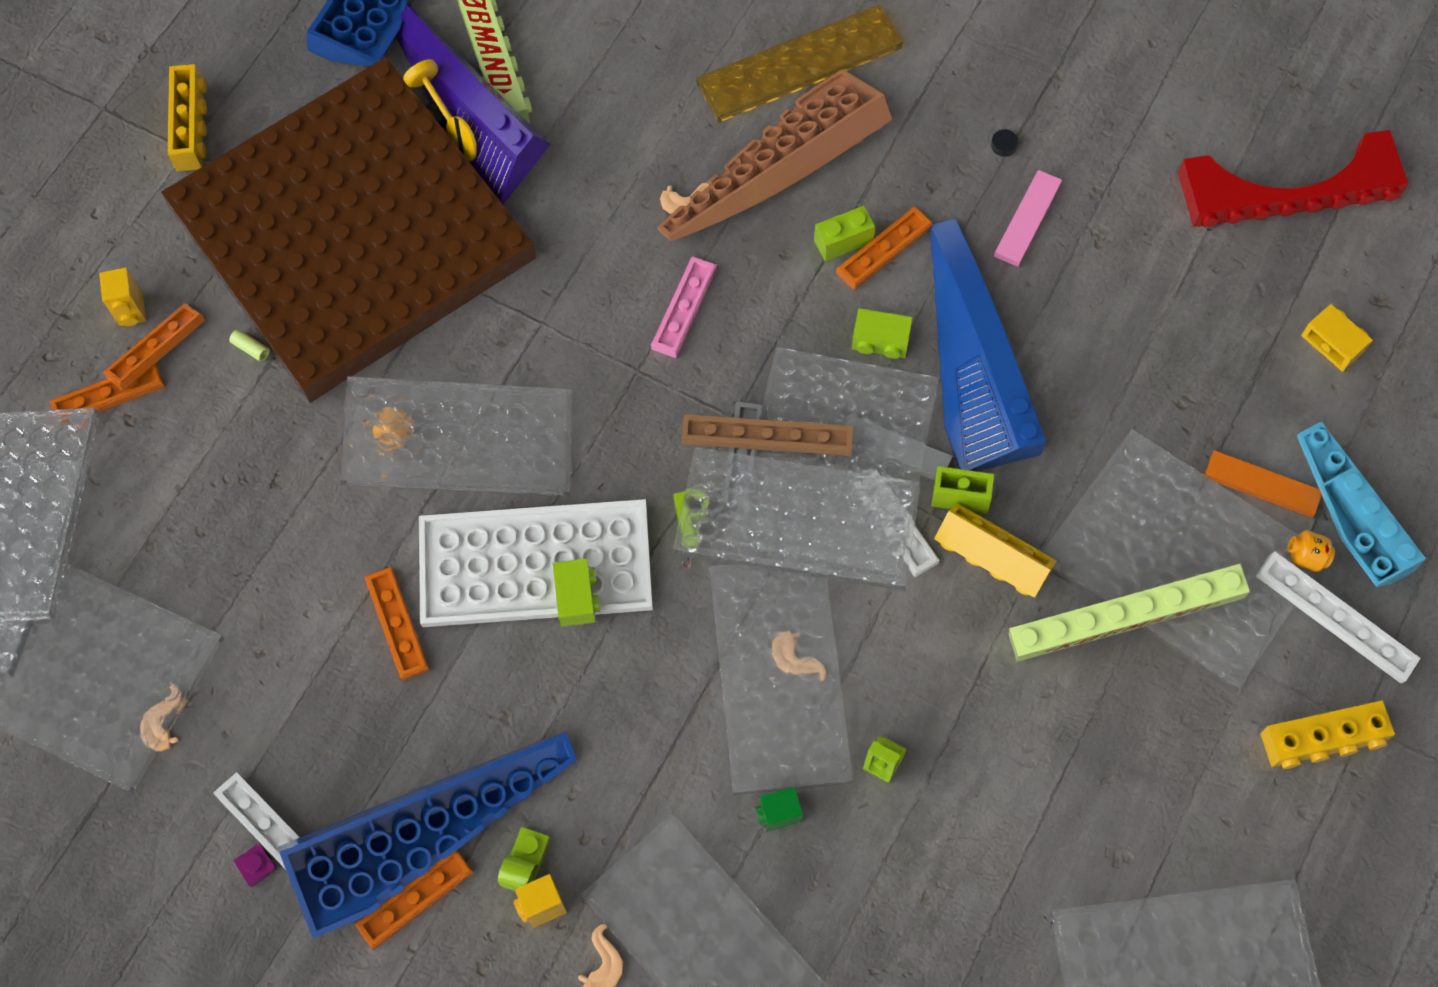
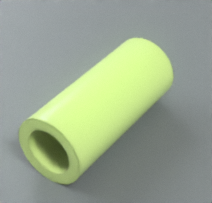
(249, 345)

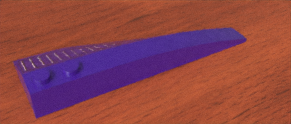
(503, 138)

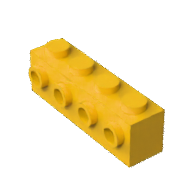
(186, 117)
(995, 550)
(1327, 734)

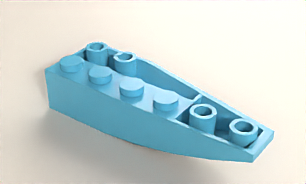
(1358, 512)

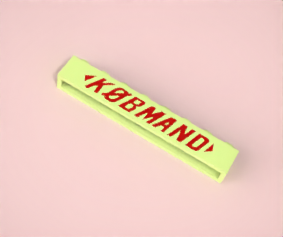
(492, 52)
(1128, 612)

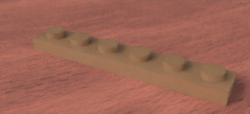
(767, 435)

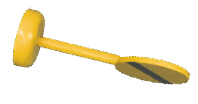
(456, 127)

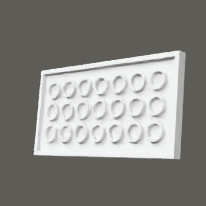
(502, 560)

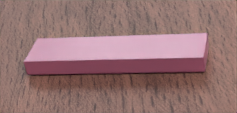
(1028, 218)
(683, 307)

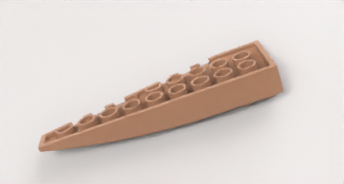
(806, 138)

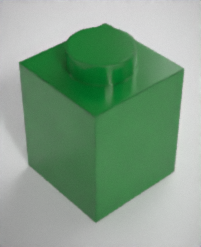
(779, 809)

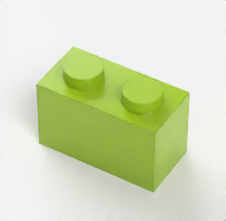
(844, 233)
(881, 333)
(962, 487)
(574, 592)

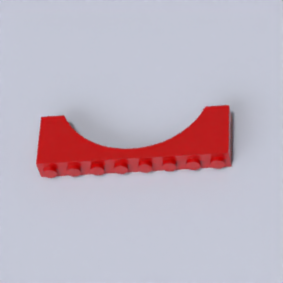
(1221, 197)

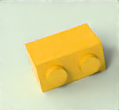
(122, 297)
(1337, 337)
(539, 902)

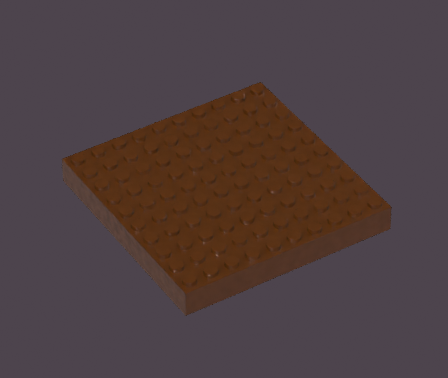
(349, 227)

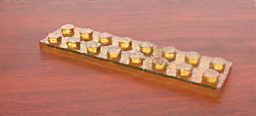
(798, 63)

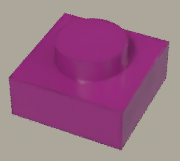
(255, 865)

